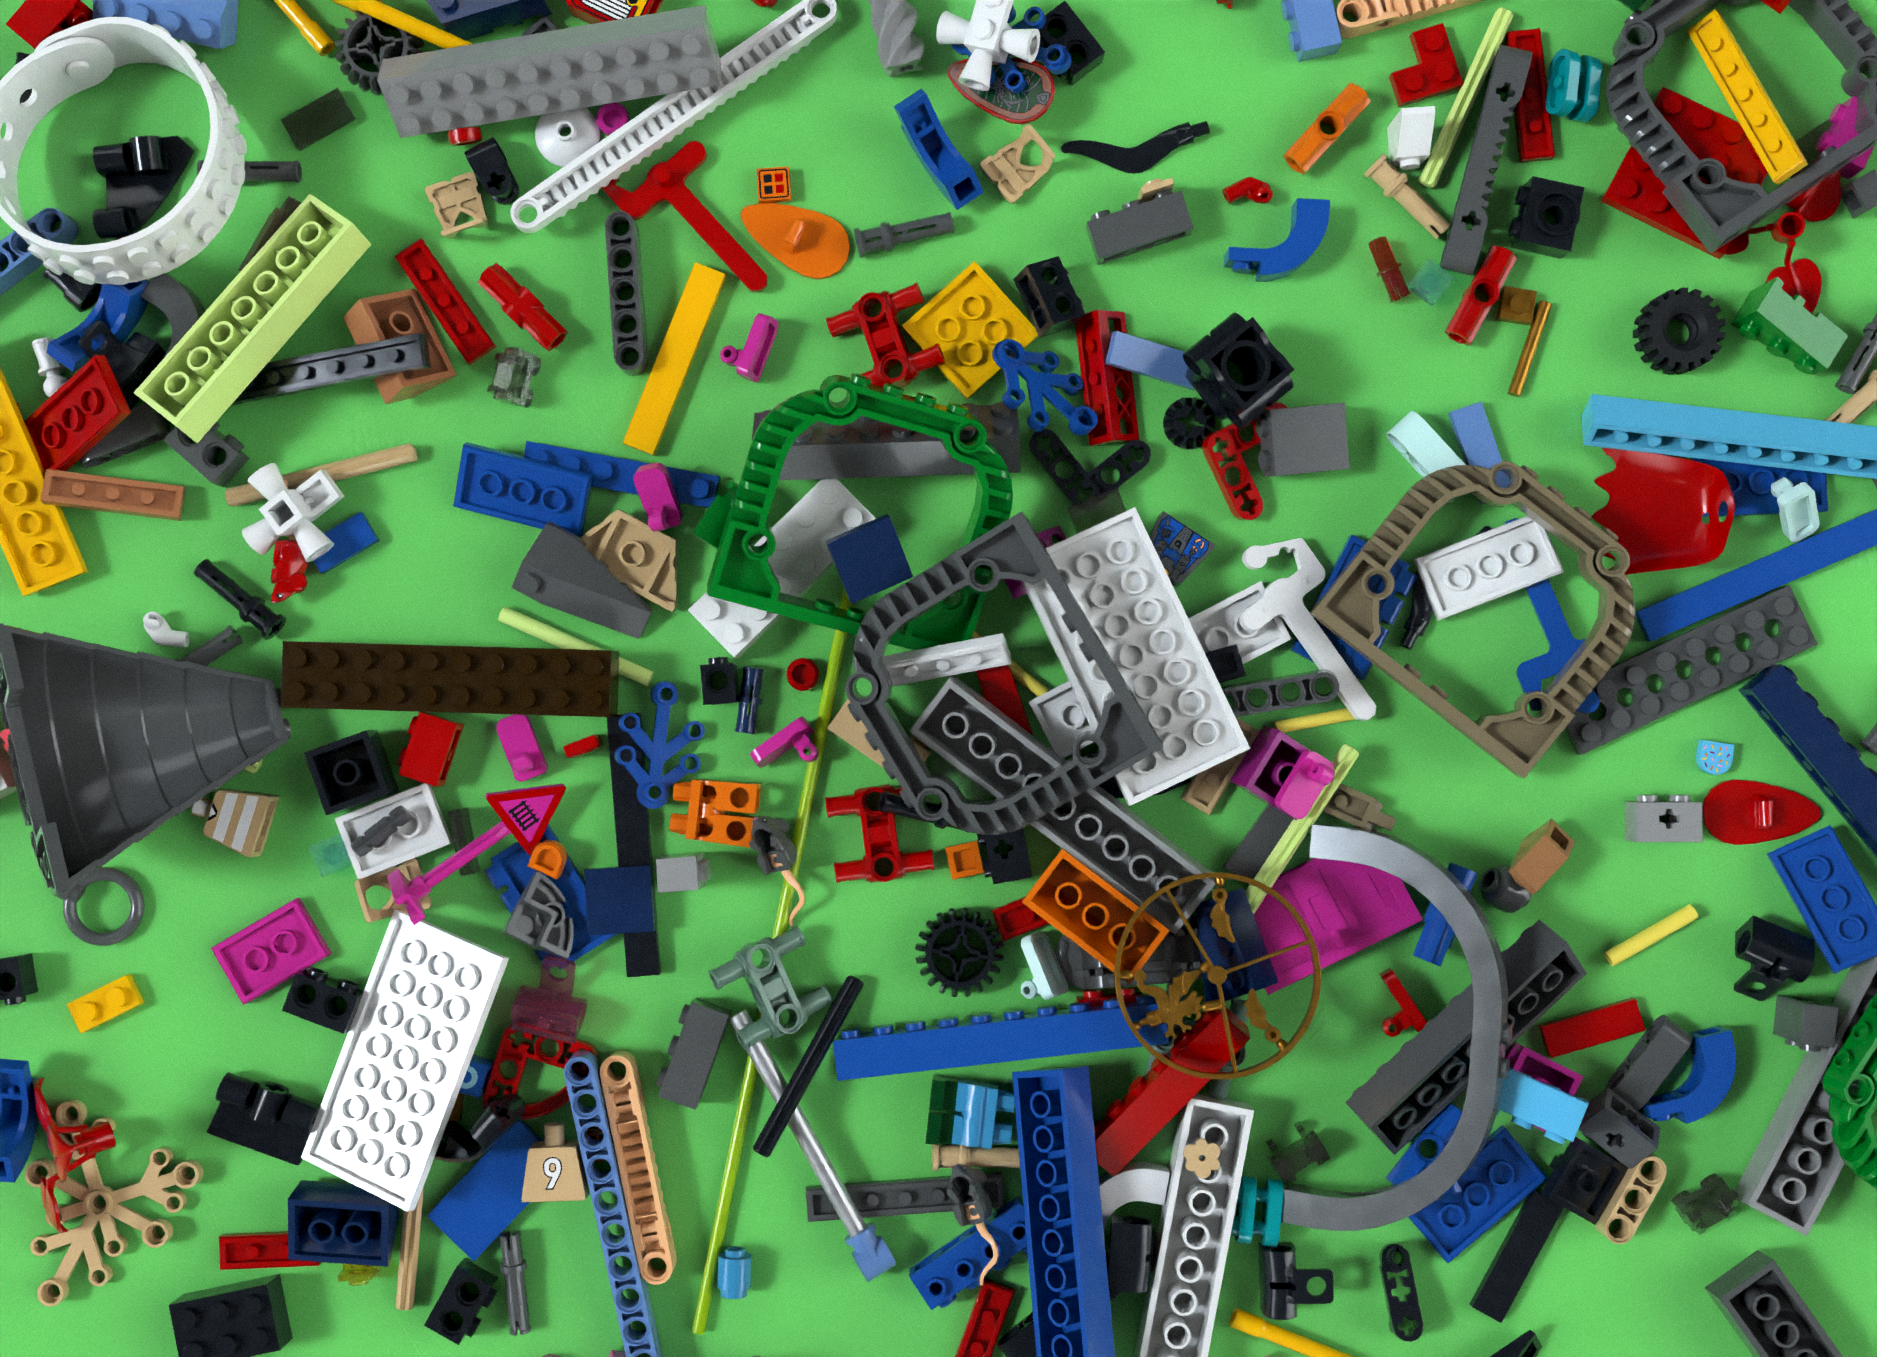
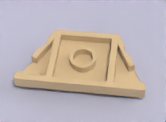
(637, 556)

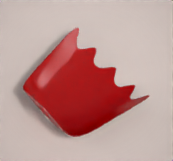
(1660, 508)

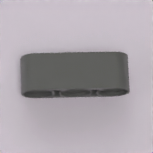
(136, 431)
(1650, 1061)

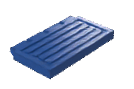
(1388, 608)
(512, 870)

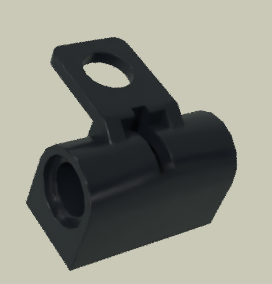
(129, 361)
(1773, 956)
(1130, 1253)
(1285, 1285)

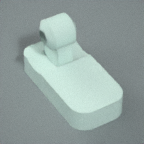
(1797, 509)
(1043, 963)

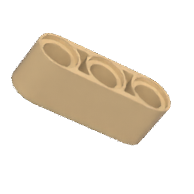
(1632, 1213)

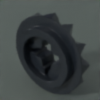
(1176, 430)

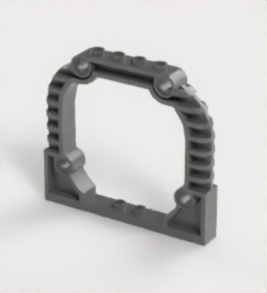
(1728, 206)
(1121, 734)

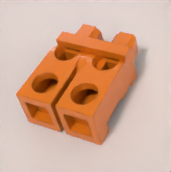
(707, 809)

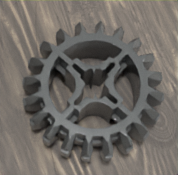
(354, 51)

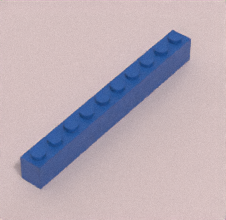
(993, 1039)

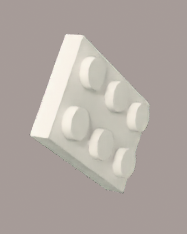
(417, 837)

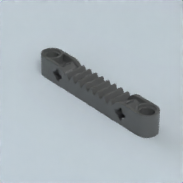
(1507, 76)

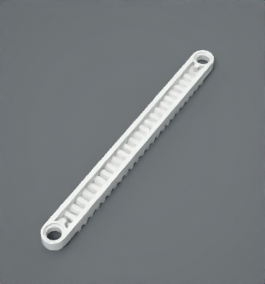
(671, 116)

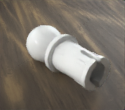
(48, 367)

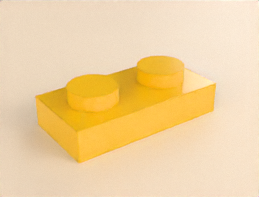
(105, 1003)

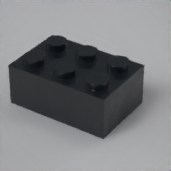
(232, 1319)

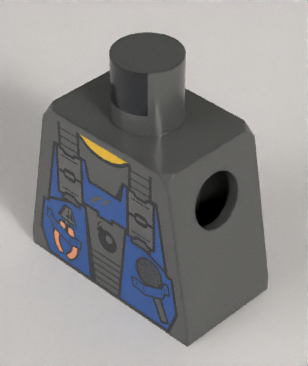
(1178, 547)

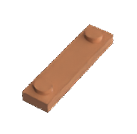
(113, 495)

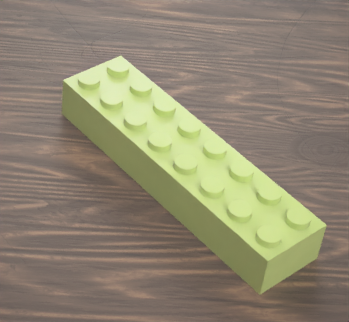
(253, 317)

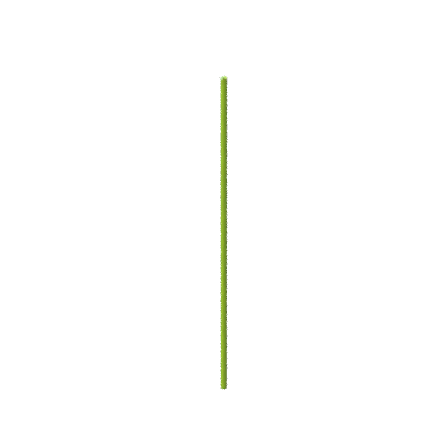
(780, 927)

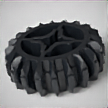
(944, 949)

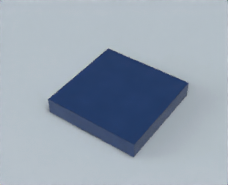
(869, 558)
(619, 900)

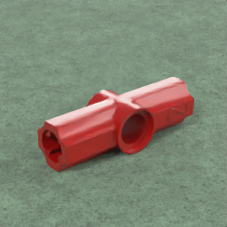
(1488, 278)
(522, 307)

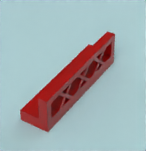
(1101, 379)

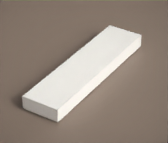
(948, 659)

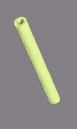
(565, 641)

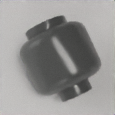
(1502, 891)

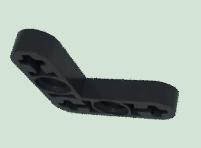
(1093, 478)

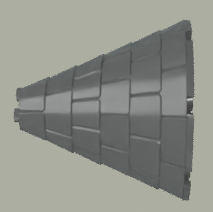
(120, 742)

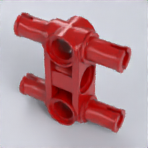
(885, 336)
(878, 837)

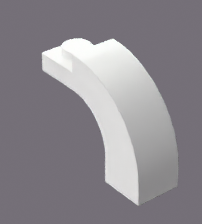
(1133, 1183)

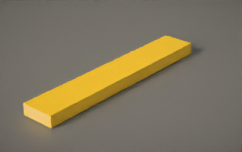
(1747, 97)
(674, 359)

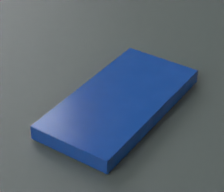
(1753, 487)
(522, 489)
(1829, 897)
(1498, 1185)
(488, 1194)

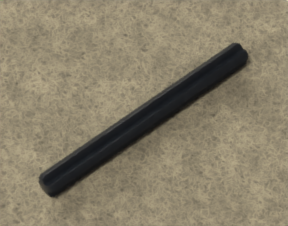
(808, 1066)

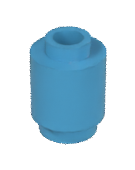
(734, 1272)

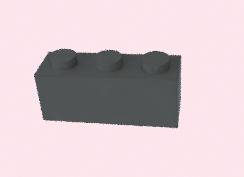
(1139, 226)
(693, 1053)

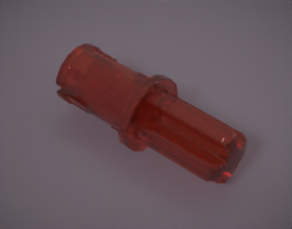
(1388, 268)

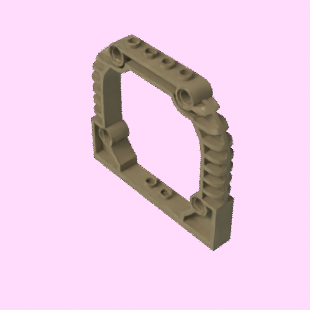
(1512, 736)

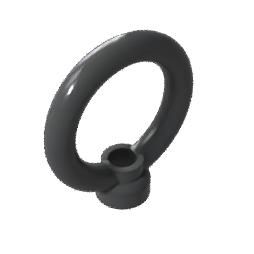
(75, 893)

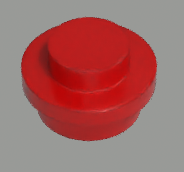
(802, 674)

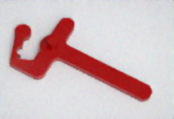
(667, 183)

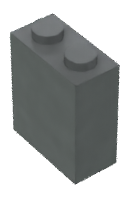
(1303, 439)

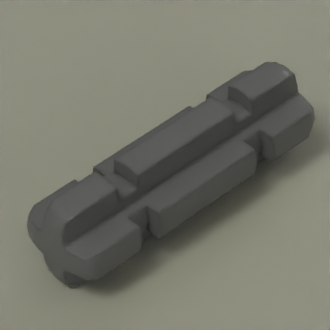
(380, 831)

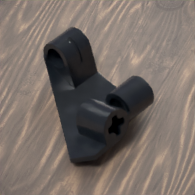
(137, 181)
(488, 1129)

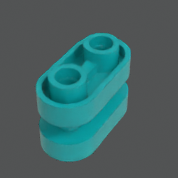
(1573, 86)
(1244, 1223)

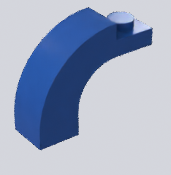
(936, 152)
(1307, 230)
(117, 307)
(1707, 1083)
(17, 1117)

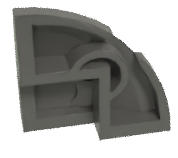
(541, 918)

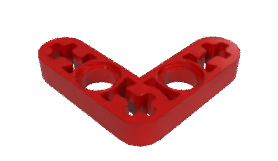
(1233, 447)

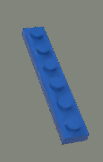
(618, 473)

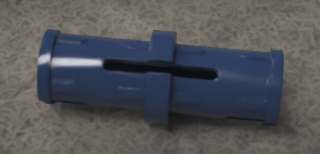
(753, 678)

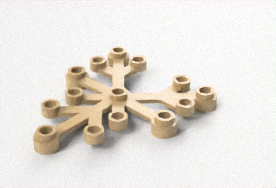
(83, 1237)

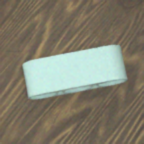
(1421, 445)

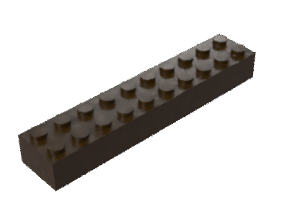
(450, 679)

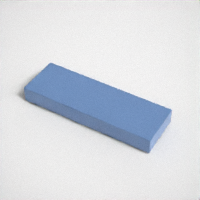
(1147, 359)
(1477, 440)

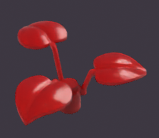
(1814, 206)
(88, 1142)

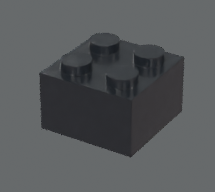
(351, 772)

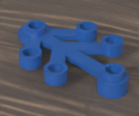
(1044, 54)
(1014, 361)
(657, 750)

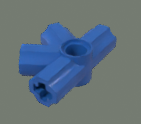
(1437, 933)
(1440, 1131)

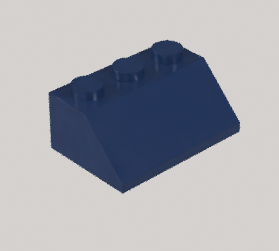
(340, 1224)

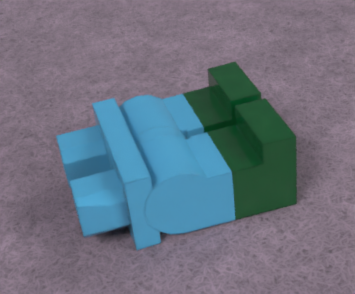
(965, 1113)

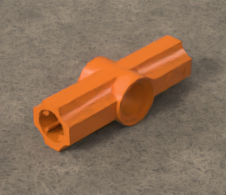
(1339, 115)

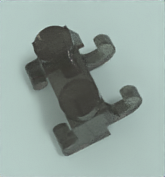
(514, 376)
(1297, 1155)
(1707, 1205)

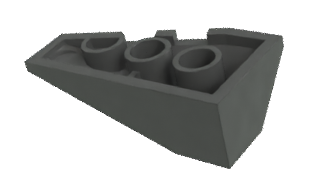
(572, 580)

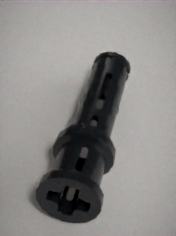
(251, 609)

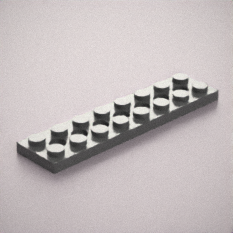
(1704, 679)

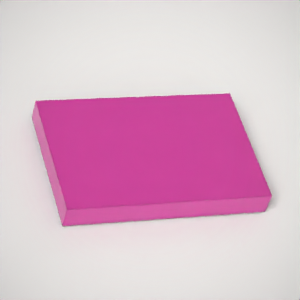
(271, 951)

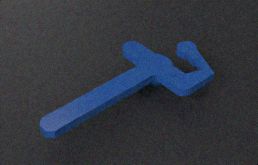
(1561, 645)

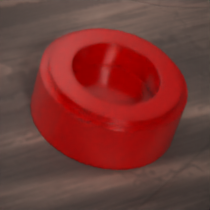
(464, 136)

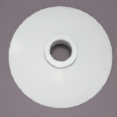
(564, 149)

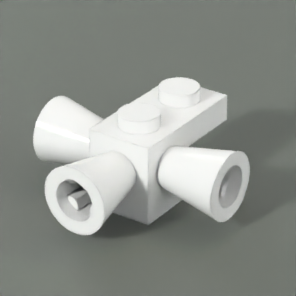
(987, 39)
(292, 511)

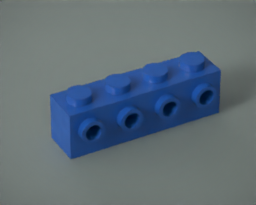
(964, 1257)

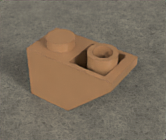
(1540, 856)

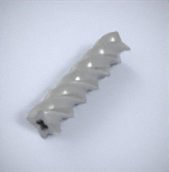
(897, 44)

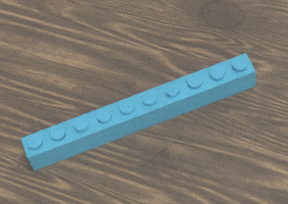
(1730, 436)

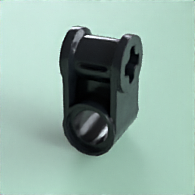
(491, 169)

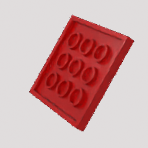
(1707, 135)

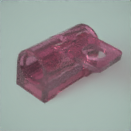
(550, 1008)

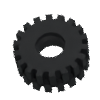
(1698, 318)

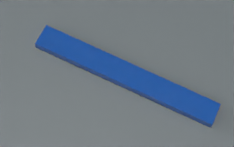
(1758, 576)

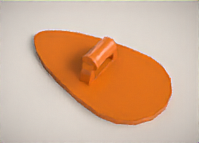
(799, 238)

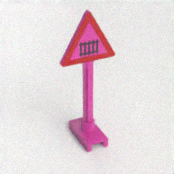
(522, 813)

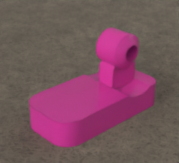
(756, 350)
(658, 496)
(791, 736)
(521, 747)
(1304, 784)

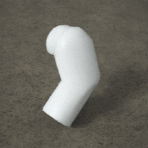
(162, 633)

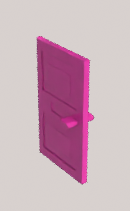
(1343, 907)

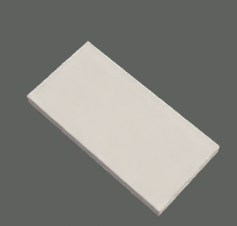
(1487, 566)

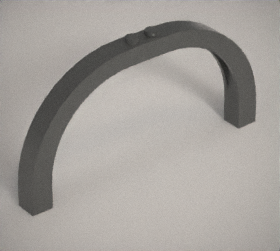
(1490, 1032)

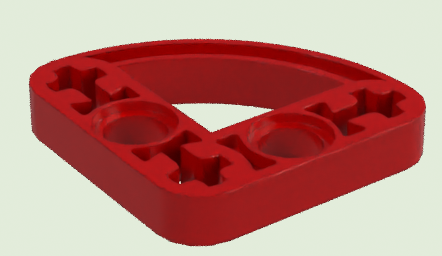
(520, 1056)

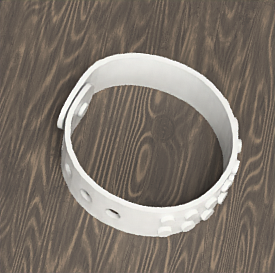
(83, 59)

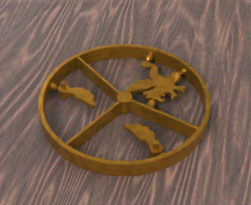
(1173, 1011)

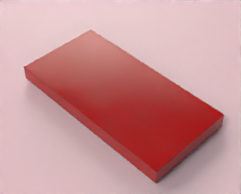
(77, 415)

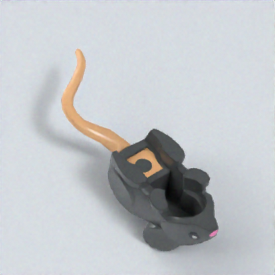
(776, 852)
(972, 1204)

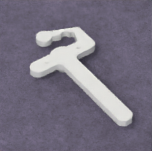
(1285, 600)

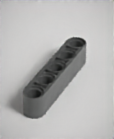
(618, 280)
(1275, 699)

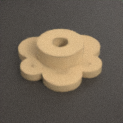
(1203, 1166)

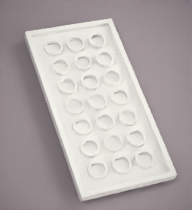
(1152, 645)
(404, 1059)

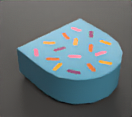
(1714, 757)

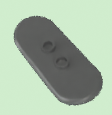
(1169, 960)

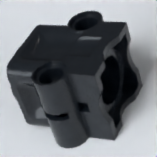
(1262, 367)

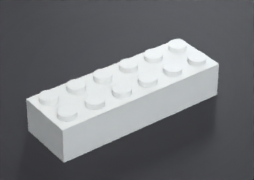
(798, 562)

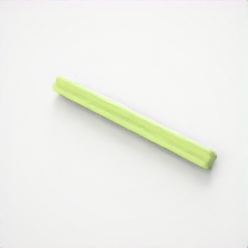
(1466, 98)
(1298, 829)

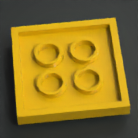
(967, 324)

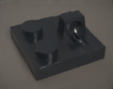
(1584, 1180)

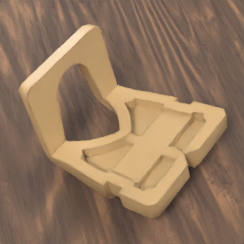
(1008, 172)
(454, 198)
(410, 869)

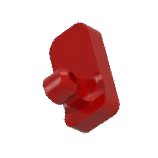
(1409, 1012)

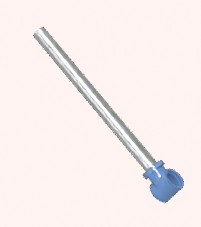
(869, 1250)

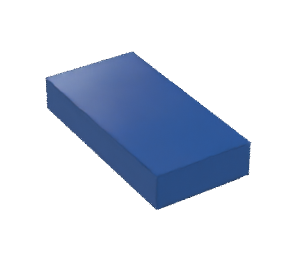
(349, 540)

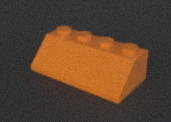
(1093, 914)

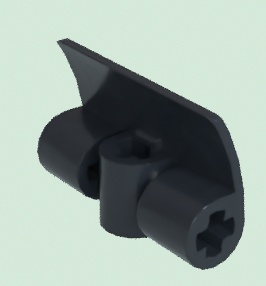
(263, 1117)

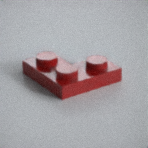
(1435, 70)

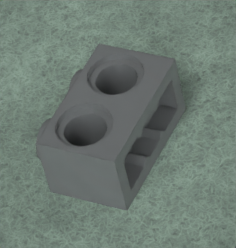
(204, 453)

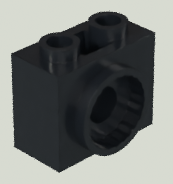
(1531, 230)

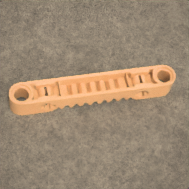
(1382, 14)
(638, 1168)

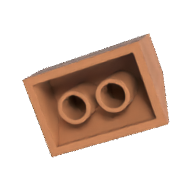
(398, 316)

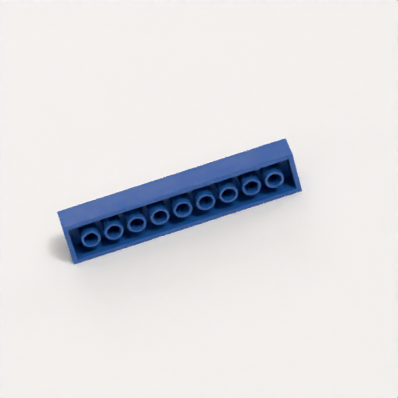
(1063, 1213)

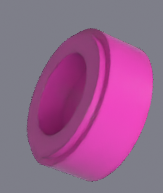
(612, 117)

